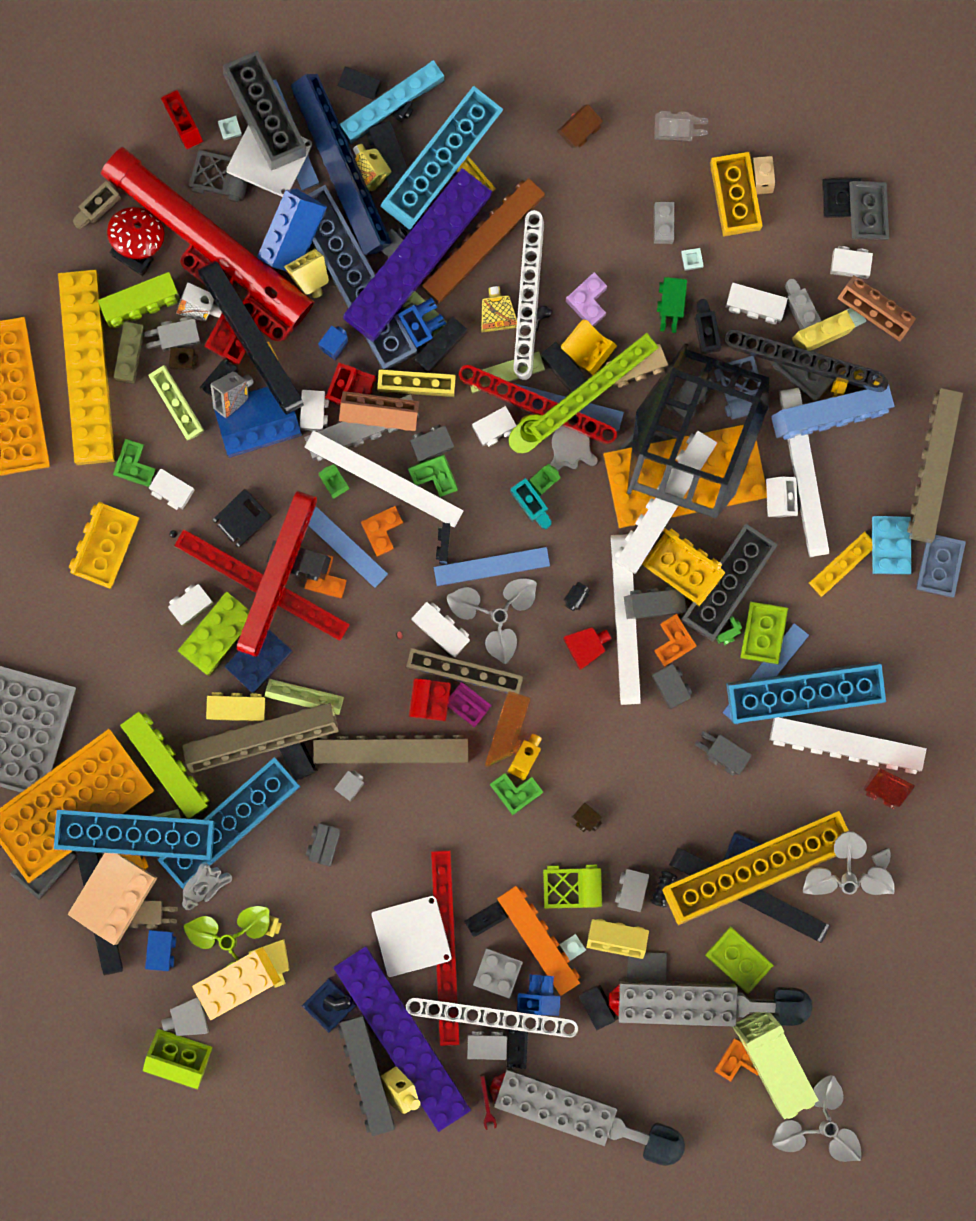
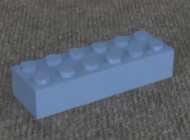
(831, 412)

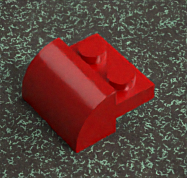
(225, 342)
(349, 380)
(429, 700)

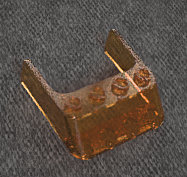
(508, 729)

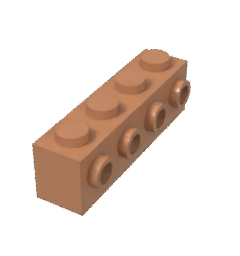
(876, 308)
(379, 411)

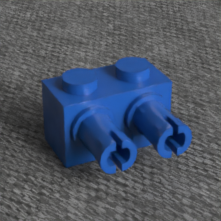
(417, 329)
(540, 997)

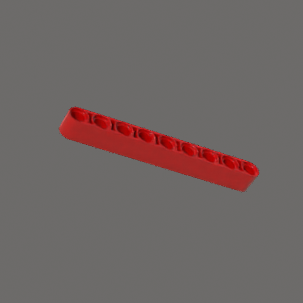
(529, 398)
(276, 573)

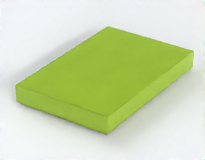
(764, 633)
(739, 960)

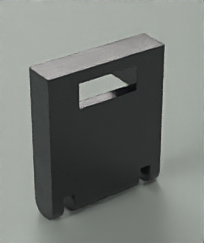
(239, 520)

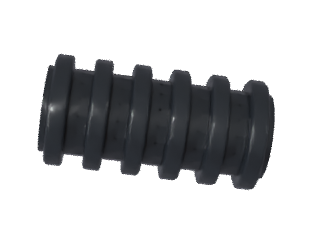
(659, 897)

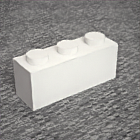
(756, 303)
(441, 629)

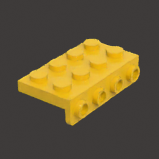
(103, 545)
(684, 566)

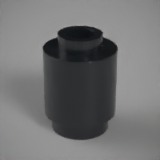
(576, 596)

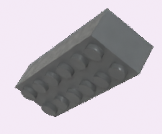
(264, 110)
(741, 567)
(367, 1075)

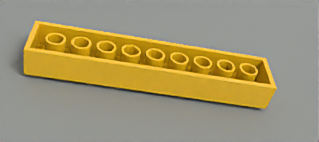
(86, 367)
(754, 869)

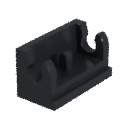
(359, 83)
(138, 265)
(220, 371)
(298, 760)
(485, 919)
(598, 1007)
(517, 1049)

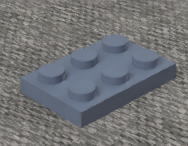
(941, 566)

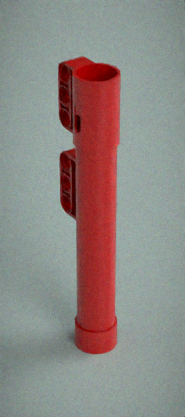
(212, 243)

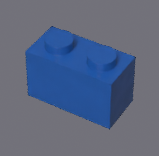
(333, 342)
(160, 950)

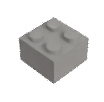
(497, 973)

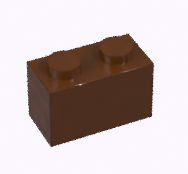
(580, 126)

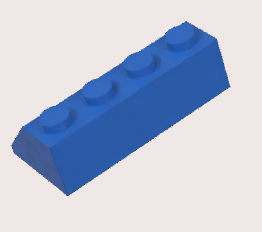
(291, 229)

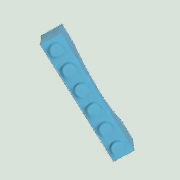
(379, 109)

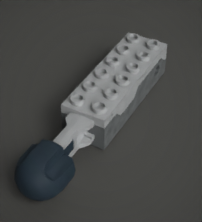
(701, 1003)
(580, 1116)

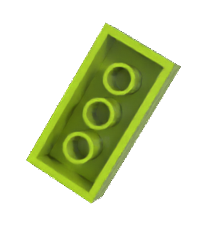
(138, 300)
(215, 634)

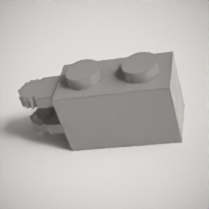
(801, 305)
(175, 334)

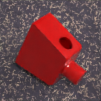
(586, 645)

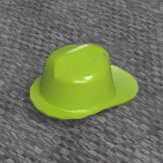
(521, 437)

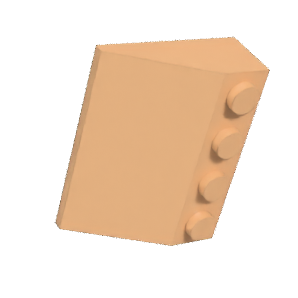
(112, 897)

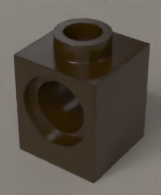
(174, 362)

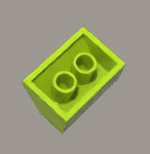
(177, 1058)

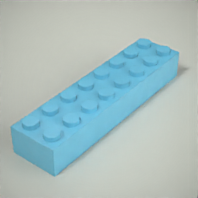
(441, 157)

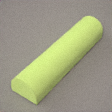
(176, 403)

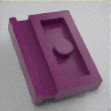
(468, 704)

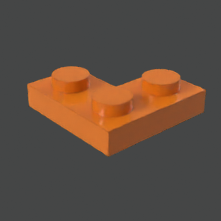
(377, 527)
(330, 586)
(679, 642)
(732, 1060)

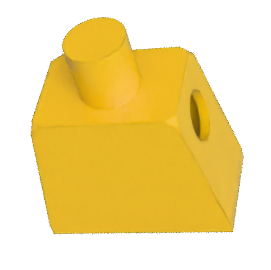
(522, 763)

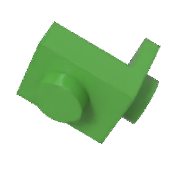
(544, 479)
(333, 480)
(728, 636)

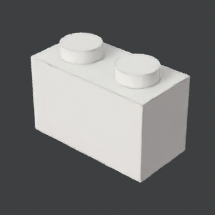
(850, 263)
(313, 411)
(494, 426)
(171, 489)
(782, 497)
(190, 604)

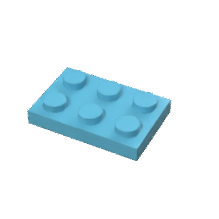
(891, 545)

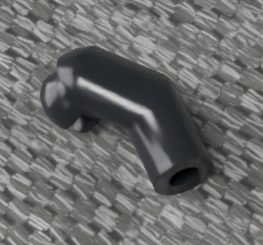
(340, 1004)

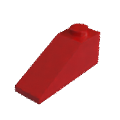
(182, 119)

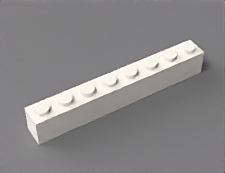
(660, 511)
(847, 744)

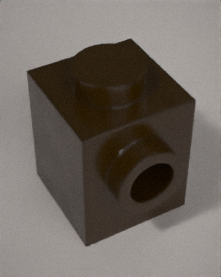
(587, 818)

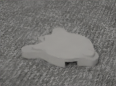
(570, 448)
(204, 885)

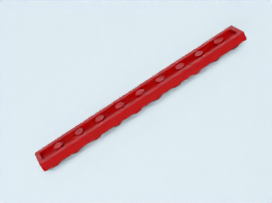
(251, 579)
(446, 971)

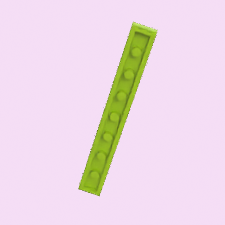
(593, 387)

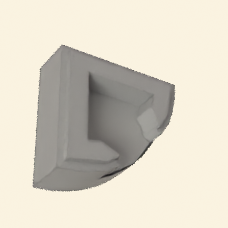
(882, 858)

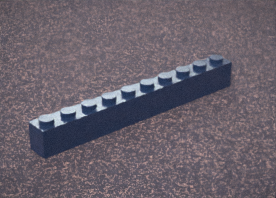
(340, 164)

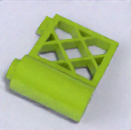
(588, 884)

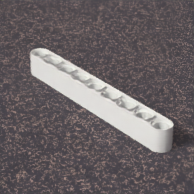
(528, 286)
(383, 478)
(806, 483)
(625, 628)
(482, 1017)

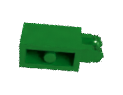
(672, 301)

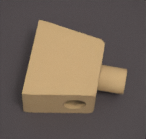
(763, 174)

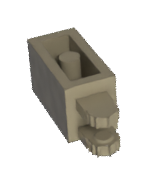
(96, 205)
(152, 915)

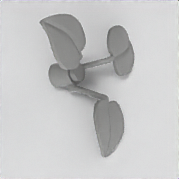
(498, 643)
(849, 846)
(845, 1143)

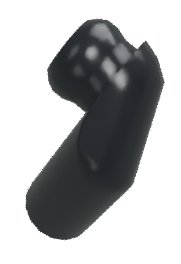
(542, 312)

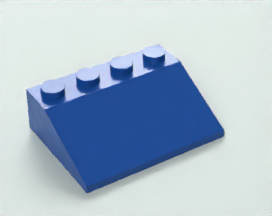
(257, 424)

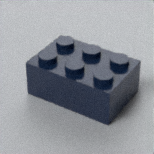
(256, 670)

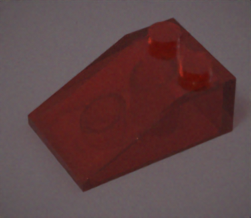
(887, 788)

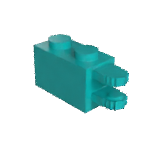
(531, 503)

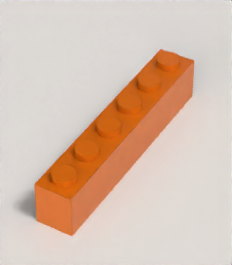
(538, 940)

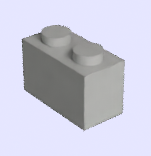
(663, 222)
(350, 785)
(632, 890)
(487, 1046)

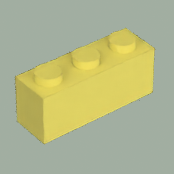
(824, 331)
(236, 707)
(617, 938)

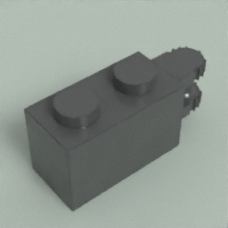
(686, 394)
(725, 753)

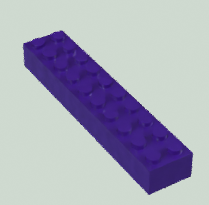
(417, 255)
(402, 1038)

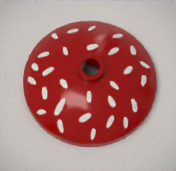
(133, 241)

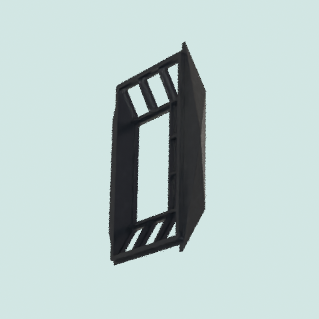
(648, 420)

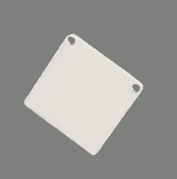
(250, 165)
(411, 936)

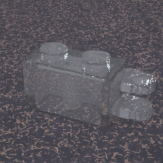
(677, 126)

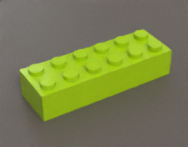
(164, 765)

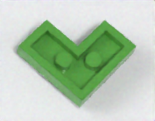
(128, 466)
(436, 470)
(514, 797)

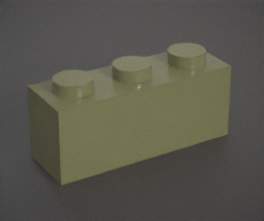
(129, 352)

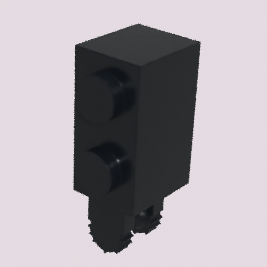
(706, 328)

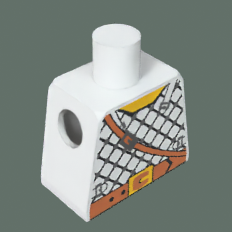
(197, 303)

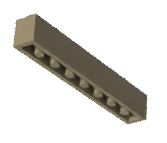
(935, 466)
(260, 738)
(390, 751)

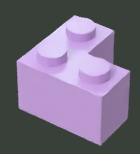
(583, 299)

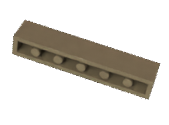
(464, 671)

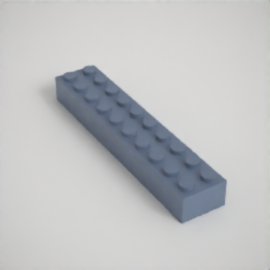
(352, 274)

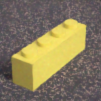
(416, 383)

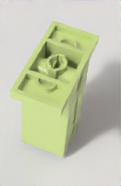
(776, 1063)

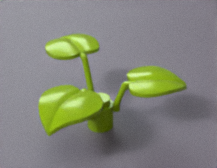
(203, 929)

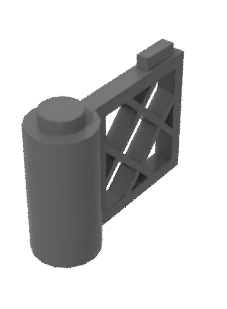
(233, 186)

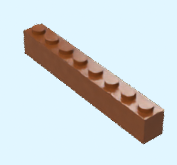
(483, 241)

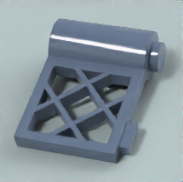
(735, 406)

